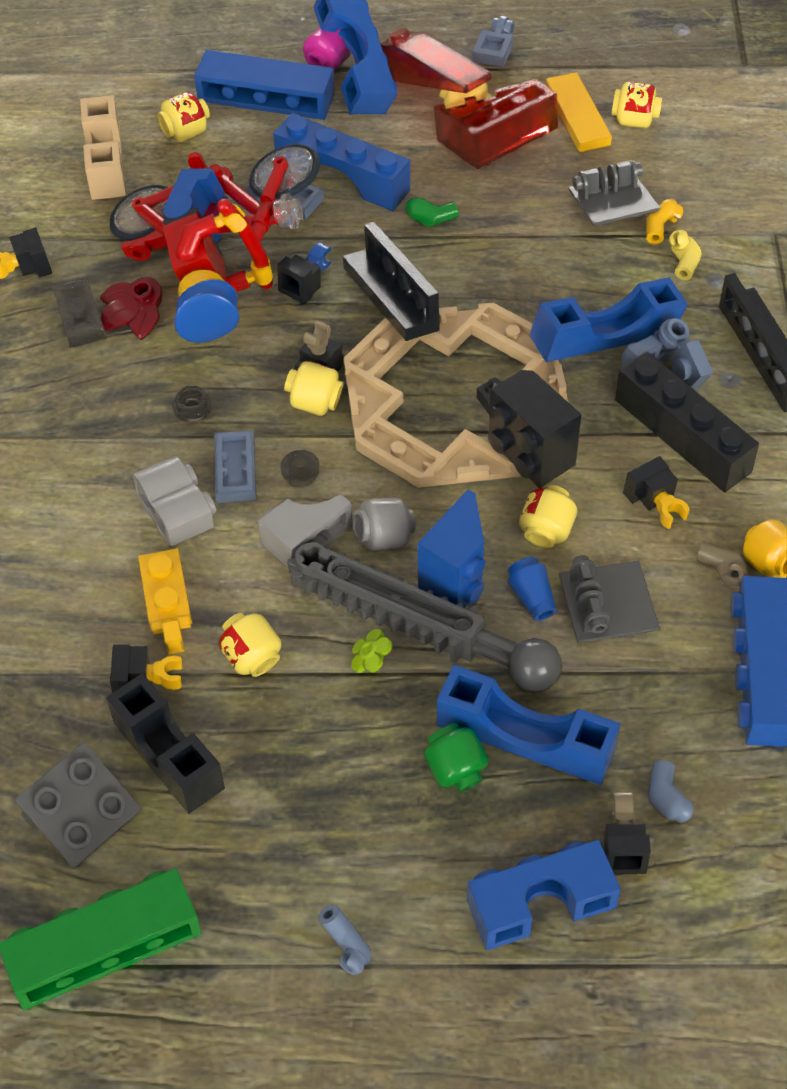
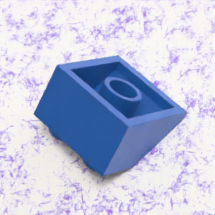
(453, 554)

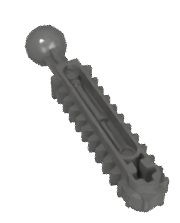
(420, 614)

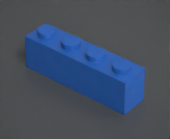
(265, 84)
(763, 654)

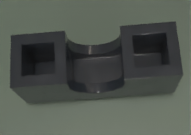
(177, 760)

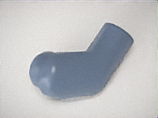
(355, 949)

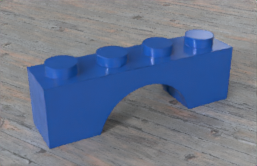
(369, 82)
(376, 172)
(567, 331)
(570, 743)

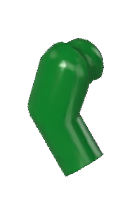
(430, 214)

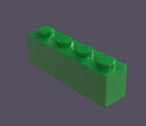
(99, 938)

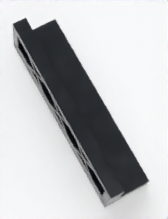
(394, 285)
(757, 333)

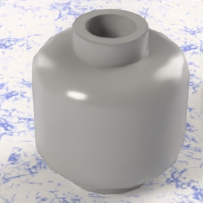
(383, 523)

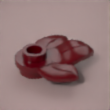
(128, 306)

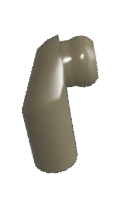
(728, 563)

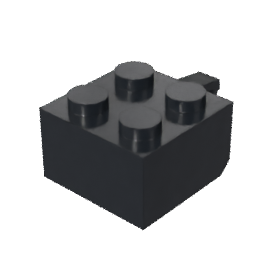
(531, 425)

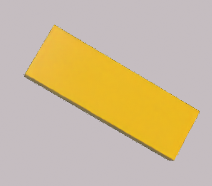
(579, 113)

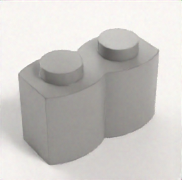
(174, 500)

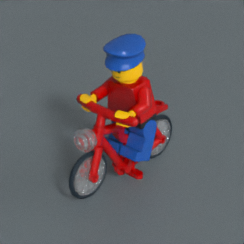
(194, 217)

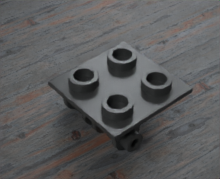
(612, 193)
(607, 600)
(77, 804)

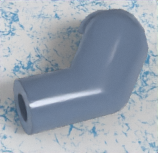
(665, 796)

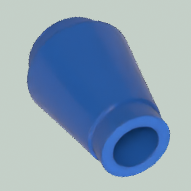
(532, 586)

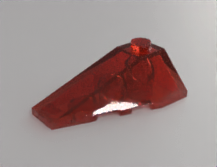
(429, 63)

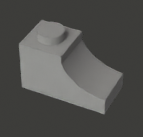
(295, 524)

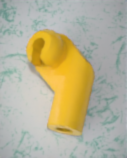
(655, 220)

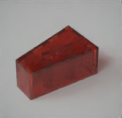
(498, 124)

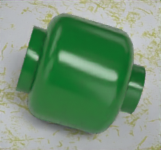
(456, 757)

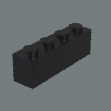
(686, 421)

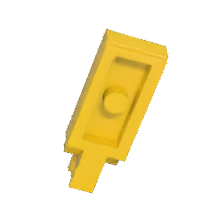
(166, 596)

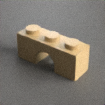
(103, 147)

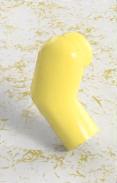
(687, 252)

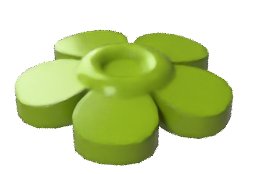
(370, 651)

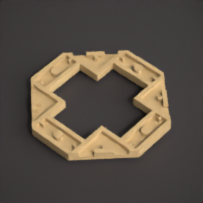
(374, 400)

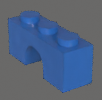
(575, 875)

